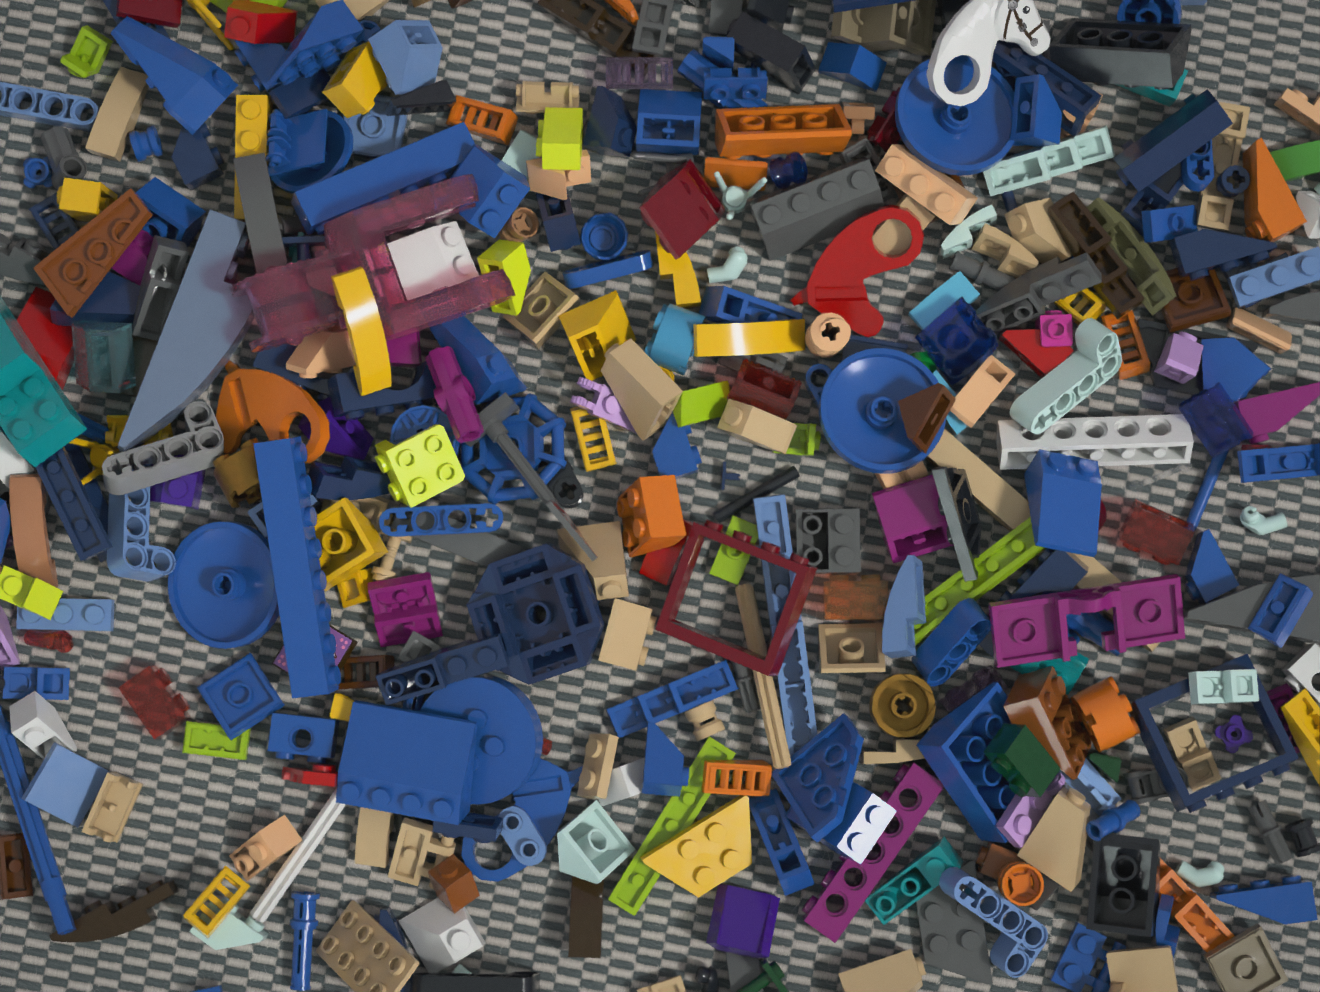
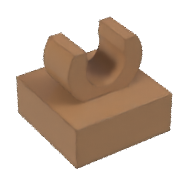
(858, 113)

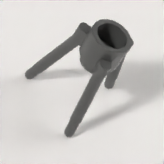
(672, 161)

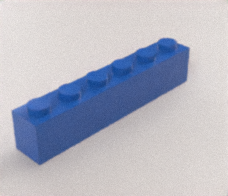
(383, 177)

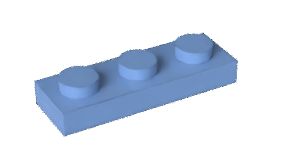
(1275, 277)
(71, 615)

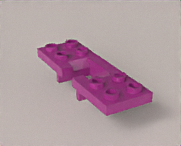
(1037, 625)

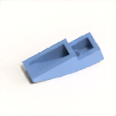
(904, 610)

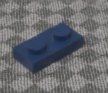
(476, 826)

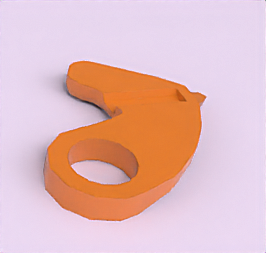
(272, 401)

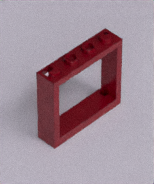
(790, 615)

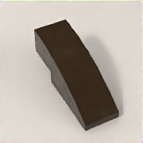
(586, 919)

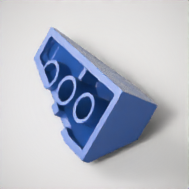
(479, 360)

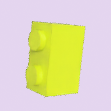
(560, 138)

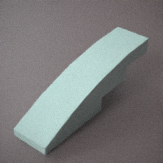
(1049, 161)

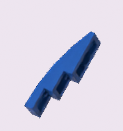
(672, 699)

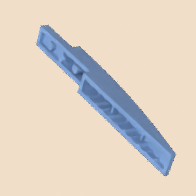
(794, 675)

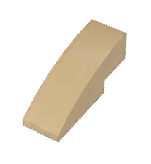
(118, 114)

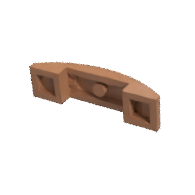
(30, 527)

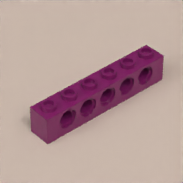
(835, 922)

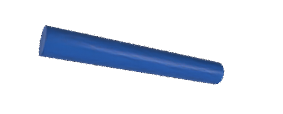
(1206, 489)

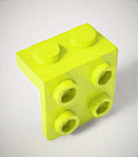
(419, 465)

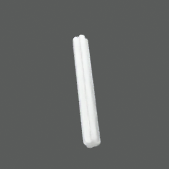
(297, 859)

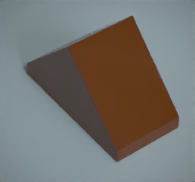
(925, 413)

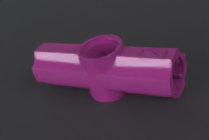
(454, 394)

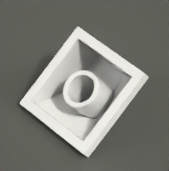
(441, 935)

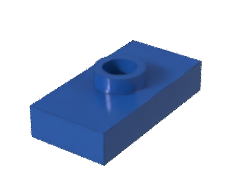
(1168, 223)

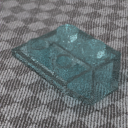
(103, 356)

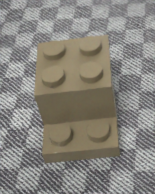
(888, 26)

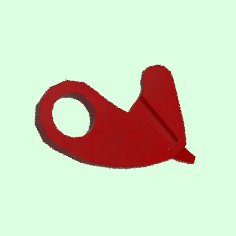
(848, 260)

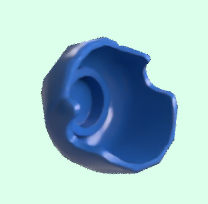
(604, 236)

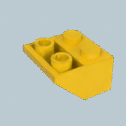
(594, 330)

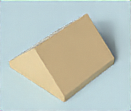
(541, 308)
(850, 648)

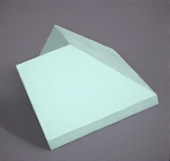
(591, 845)

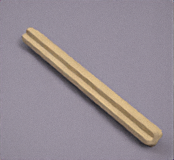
(764, 684)

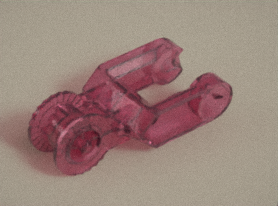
(301, 298)

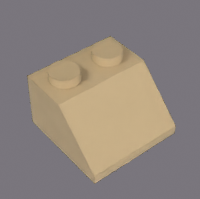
(627, 634)

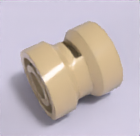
(700, 714)

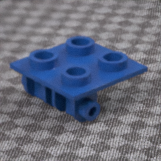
(296, 141)

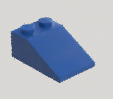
(1064, 502)

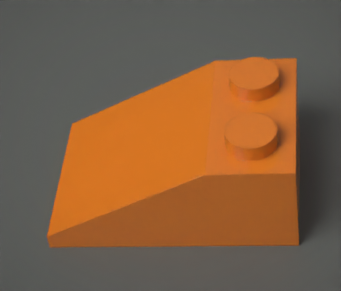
(1268, 202)

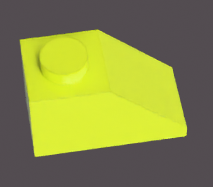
(513, 259)

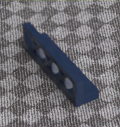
(1067, 90)

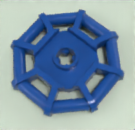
(530, 443)

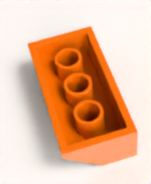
(781, 130)

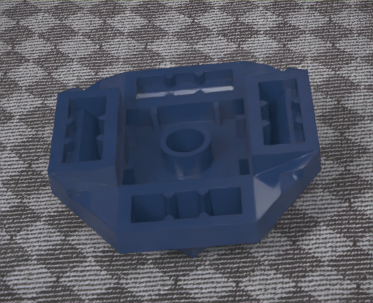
(509, 602)

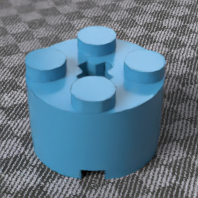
(674, 338)

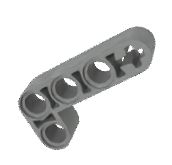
(118, 468)

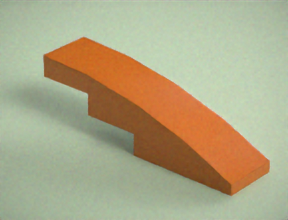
(1192, 912)

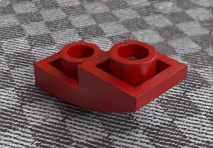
(662, 563)

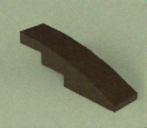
(596, 26)
(1085, 234)

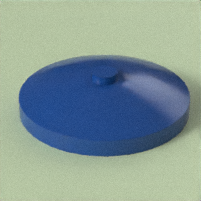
(954, 136)
(863, 412)
(224, 585)

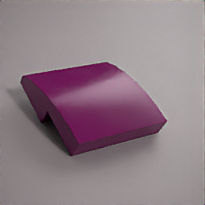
(404, 606)

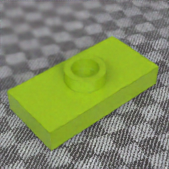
(730, 562)
(213, 741)

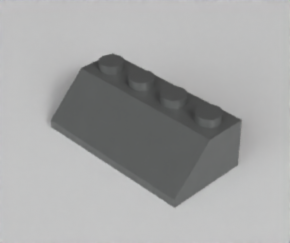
(815, 207)

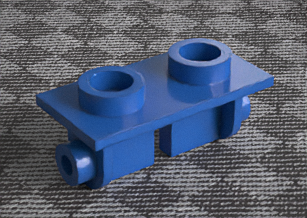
(749, 84)

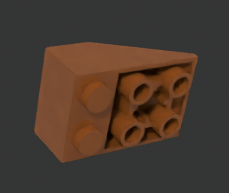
(1043, 706)

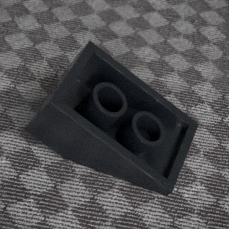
(1124, 885)

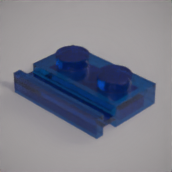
(1215, 420)

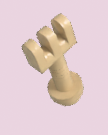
(384, 570)

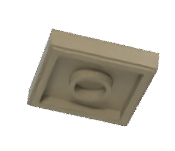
(1246, 963)

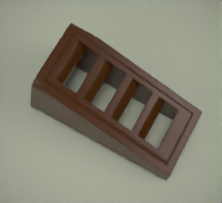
(377, 664)

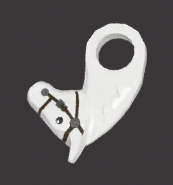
(975, 34)

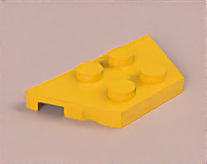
(706, 850)

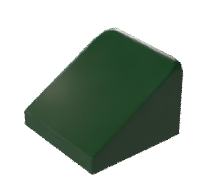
(1107, 765)

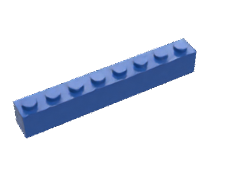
(297, 567)

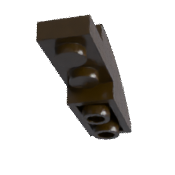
(104, 920)

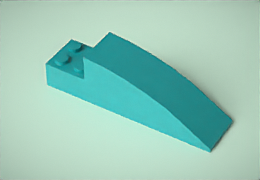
(32, 404)

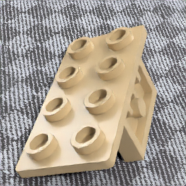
(366, 953)
(1142, 970)

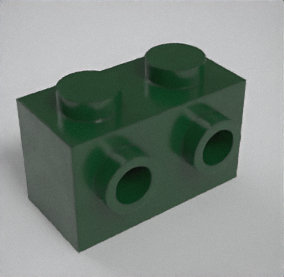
(1021, 760)

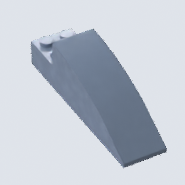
(198, 334)

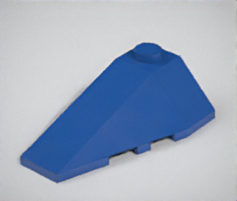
(184, 78)

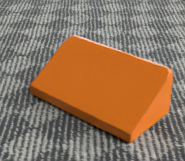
(735, 172)

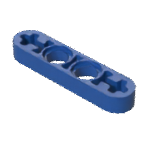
(441, 524)

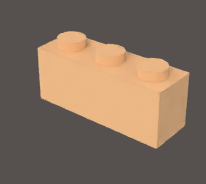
(926, 185)

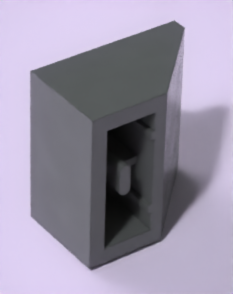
(829, 539)

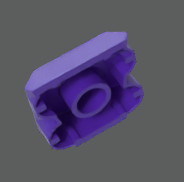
(742, 921)

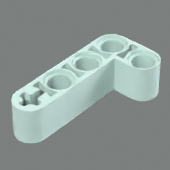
(1072, 381)

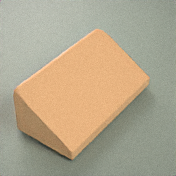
(1259, 330)

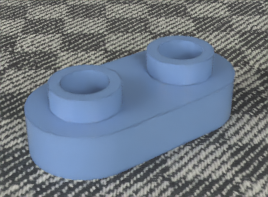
(522, 835)

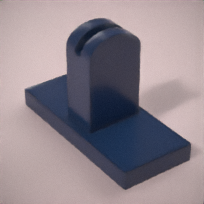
(727, 476)

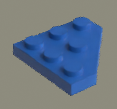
(822, 777)

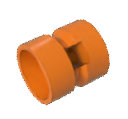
(1020, 883)

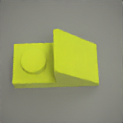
(28, 592)

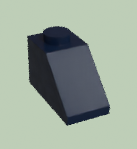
(610, 125)
(558, 222)

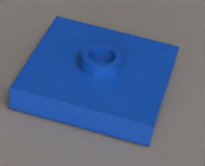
(240, 696)

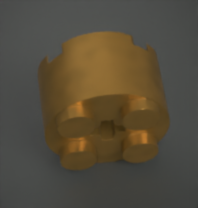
(239, 475)
(920, 701)

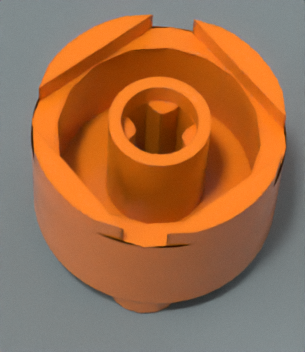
(1105, 714)

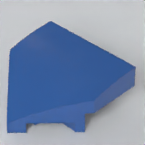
(1231, 365)

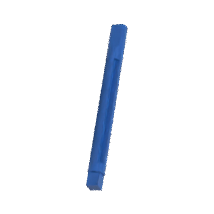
(34, 830)

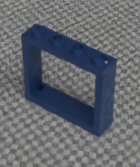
(1166, 766)

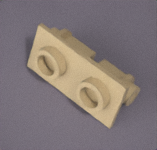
(534, 99)

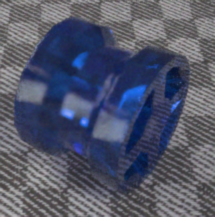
(788, 170)

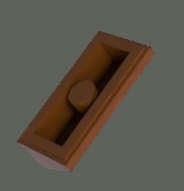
(14, 867)

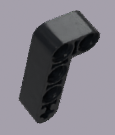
(465, 982)

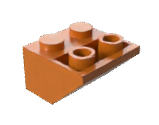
(651, 515)

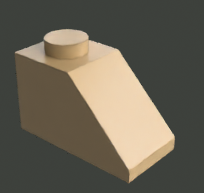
(1036, 230)
(756, 426)

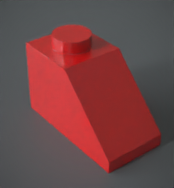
(259, 23)
(1028, 348)

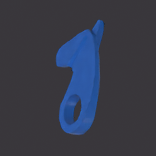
(545, 801)

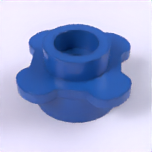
(31, 166)

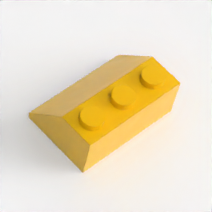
(346, 541)

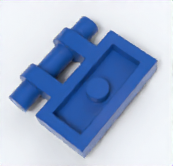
(1079, 958)

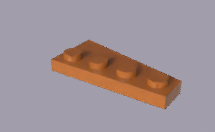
(91, 252)

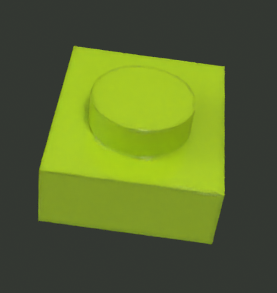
(87, 53)
(804, 440)

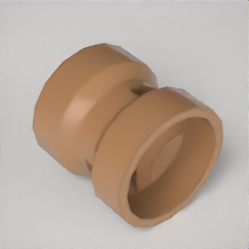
(520, 225)

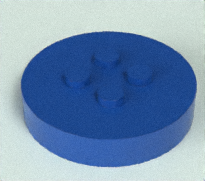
(506, 736)

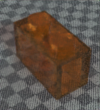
(854, 599)

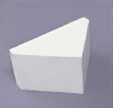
(625, 782)

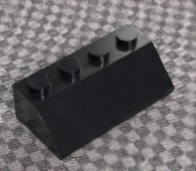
(1122, 52)

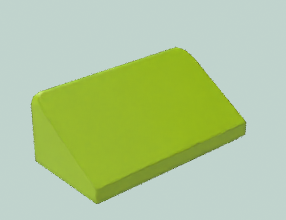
(701, 404)

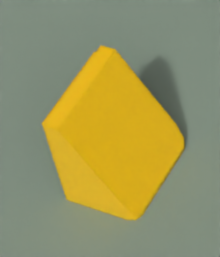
(355, 588)

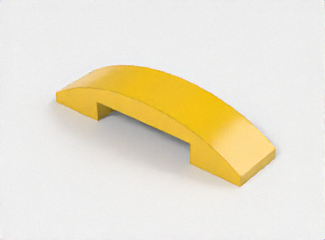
(364, 330)
(749, 338)

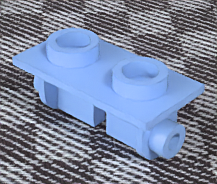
(1094, 788)

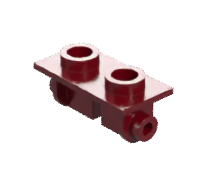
(883, 130)

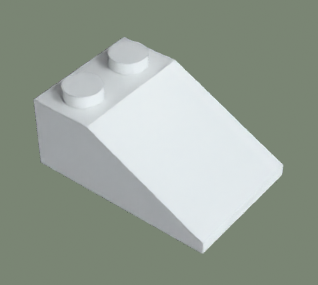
(432, 259)

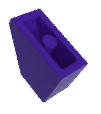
(346, 437)

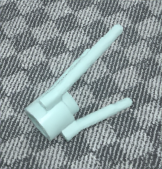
(734, 197)

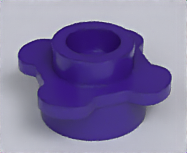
(1224, 733)

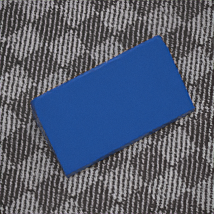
(719, 51)
(1281, 610)

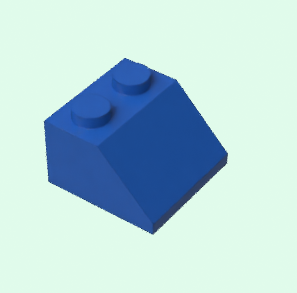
(499, 190)
(172, 212)

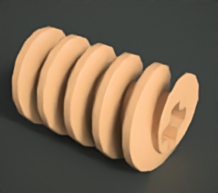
(831, 324)

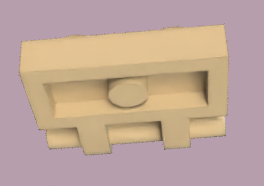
(412, 849)

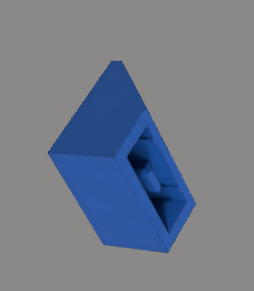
(669, 121)

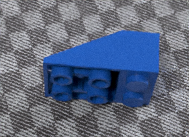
(318, 44)

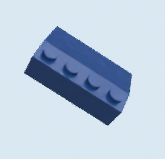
(957, 757)
(407, 763)

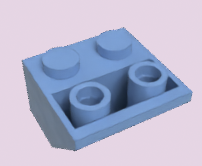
(407, 54)

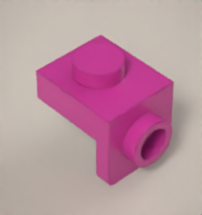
(1055, 329)

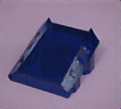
(957, 341)

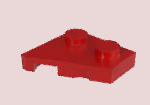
(319, 775)

